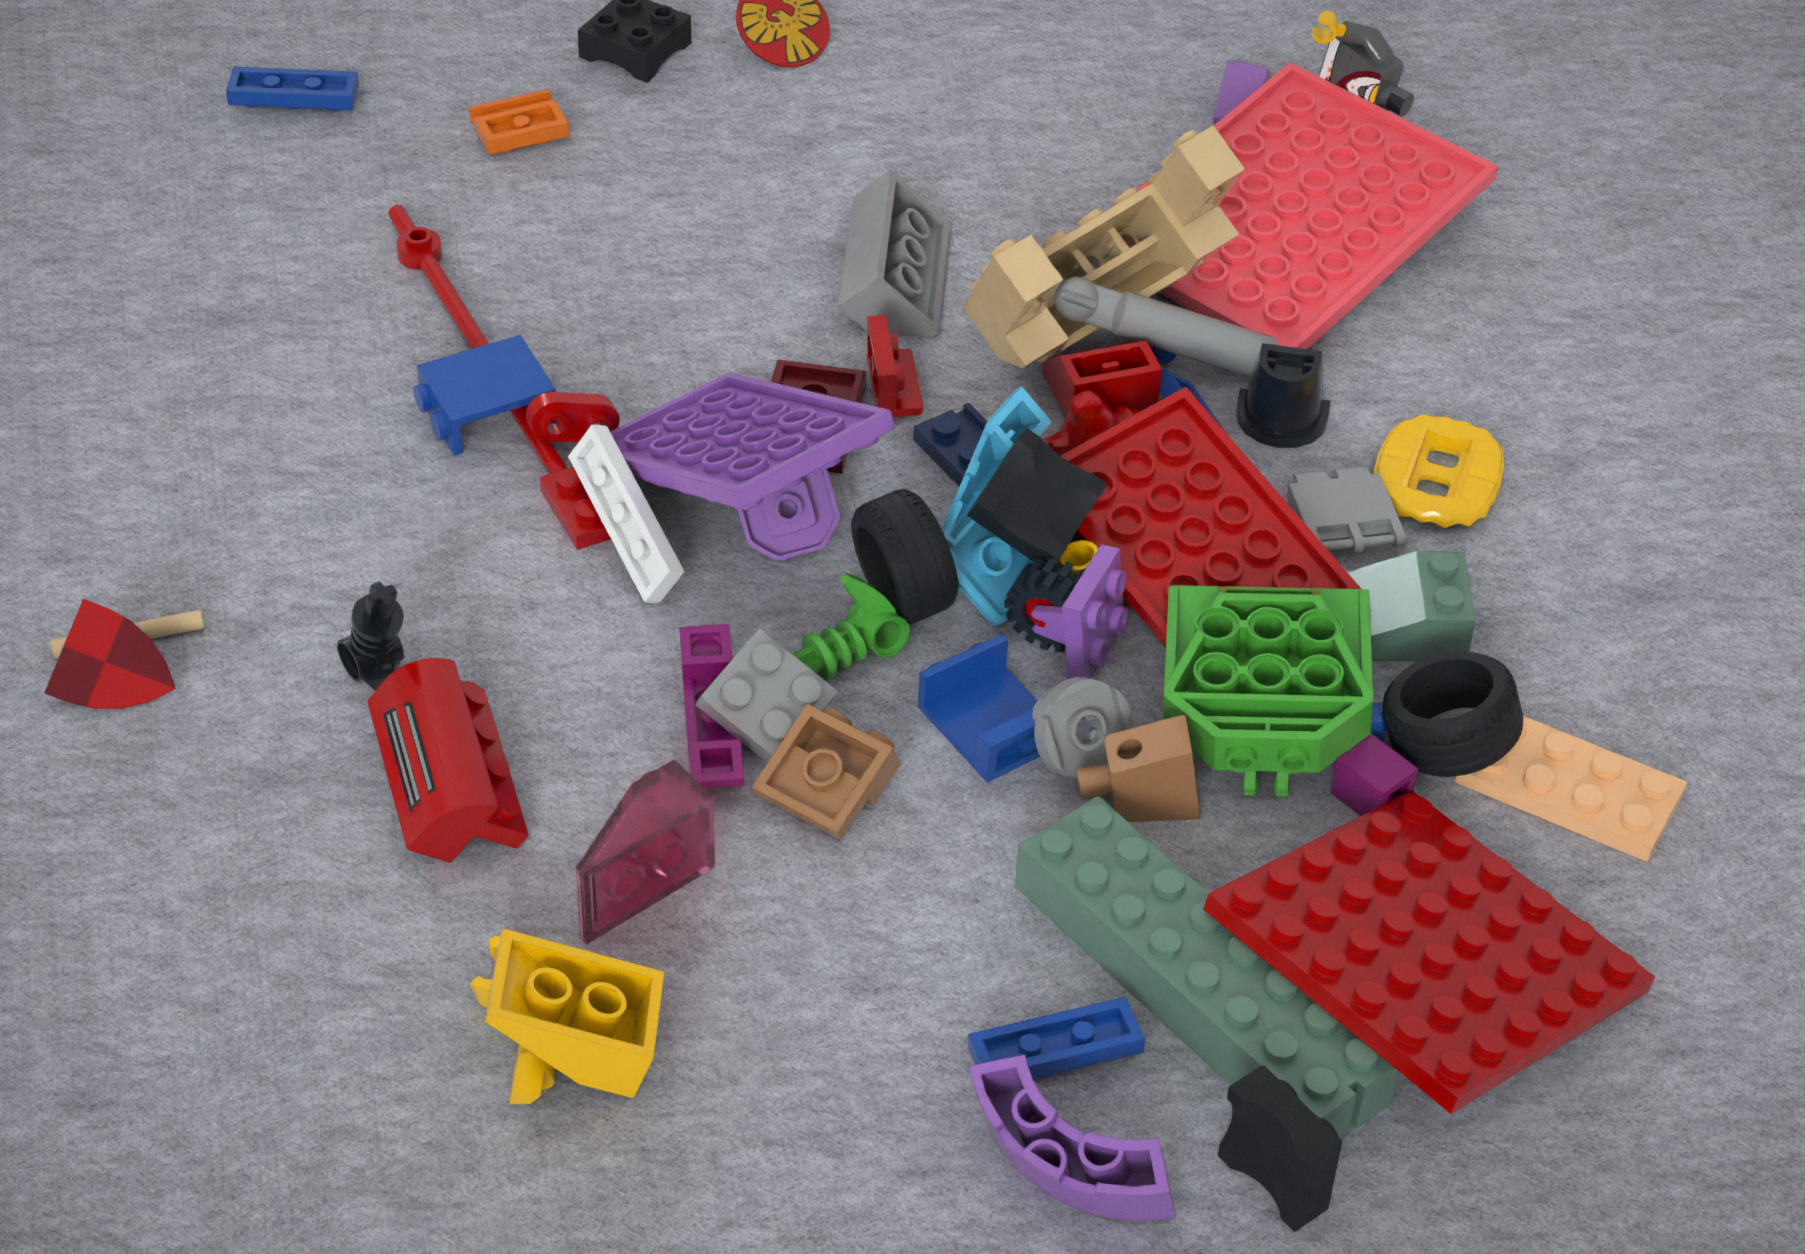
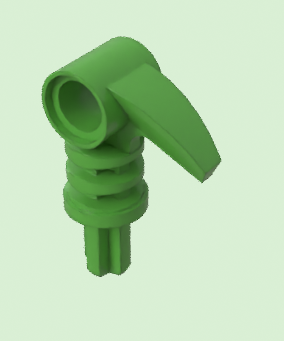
(869, 624)

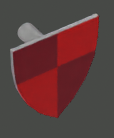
(108, 662)

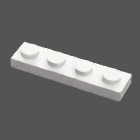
(626, 514)

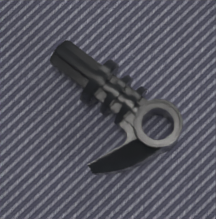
(373, 637)

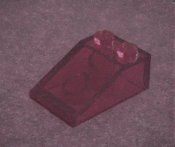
(646, 849)

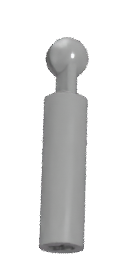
(1161, 325)

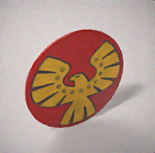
(784, 30)

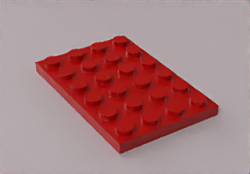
(1193, 511)

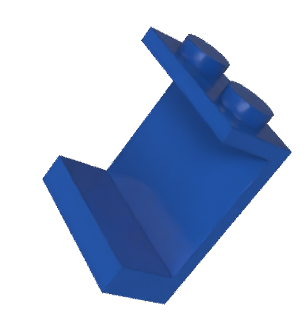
(478, 386)
(981, 708)

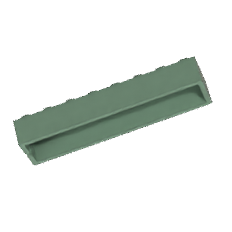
(1201, 981)

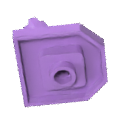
(793, 518)

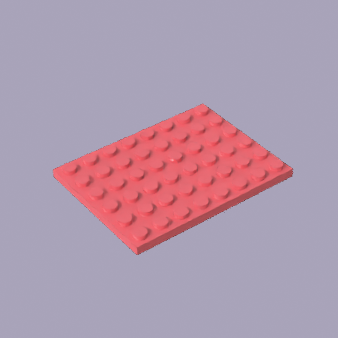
(1323, 207)

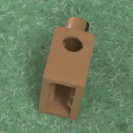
(1147, 773)

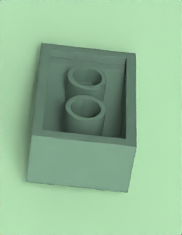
(1418, 605)

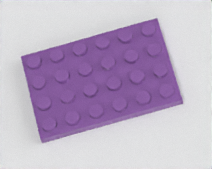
(745, 438)

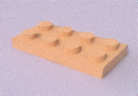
(1583, 789)

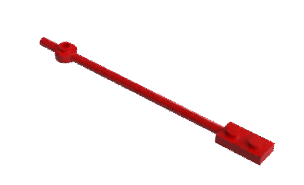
(562, 488)

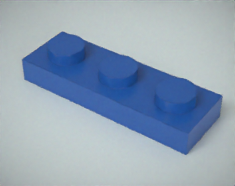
(292, 88)
(1063, 1038)

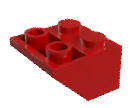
(1117, 374)

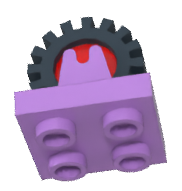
(1072, 609)

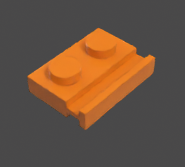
(518, 122)

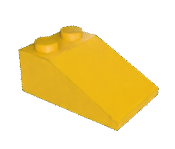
(577, 1010)

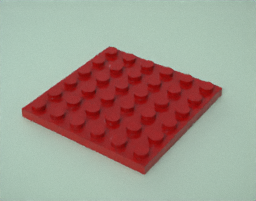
(1429, 948)

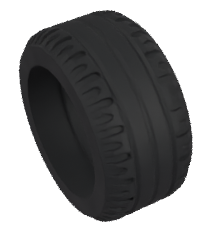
(905, 554)
(1456, 743)

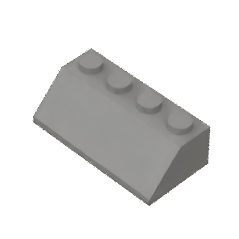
(895, 259)

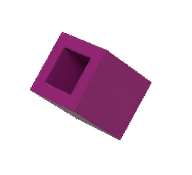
(1371, 775)

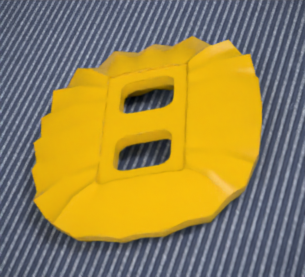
(1471, 483)

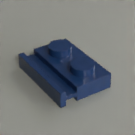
(951, 439)

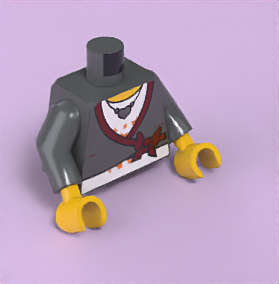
(1362, 63)

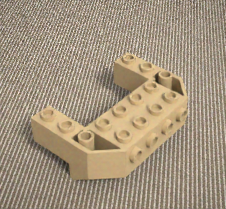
(1168, 235)

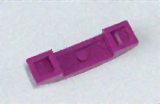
(712, 750)

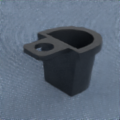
(1284, 398)

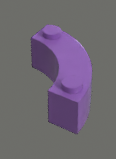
(1076, 1168)

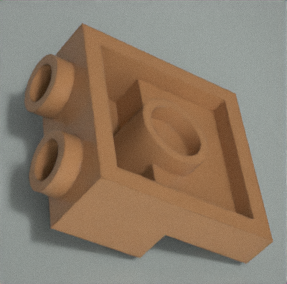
(827, 770)

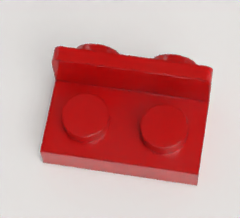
(891, 371)

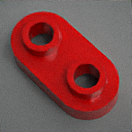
(575, 415)

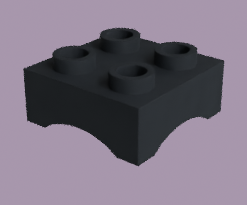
(635, 36)
(1036, 499)
(1281, 1146)

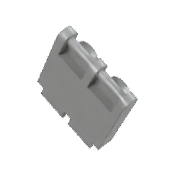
(1347, 509)

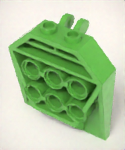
(1269, 676)

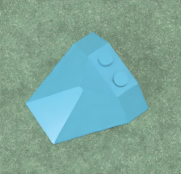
(982, 560)

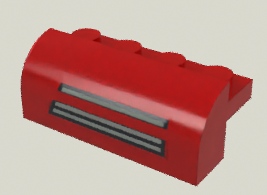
(444, 760)

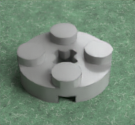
(1058, 717)

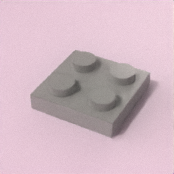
(763, 694)

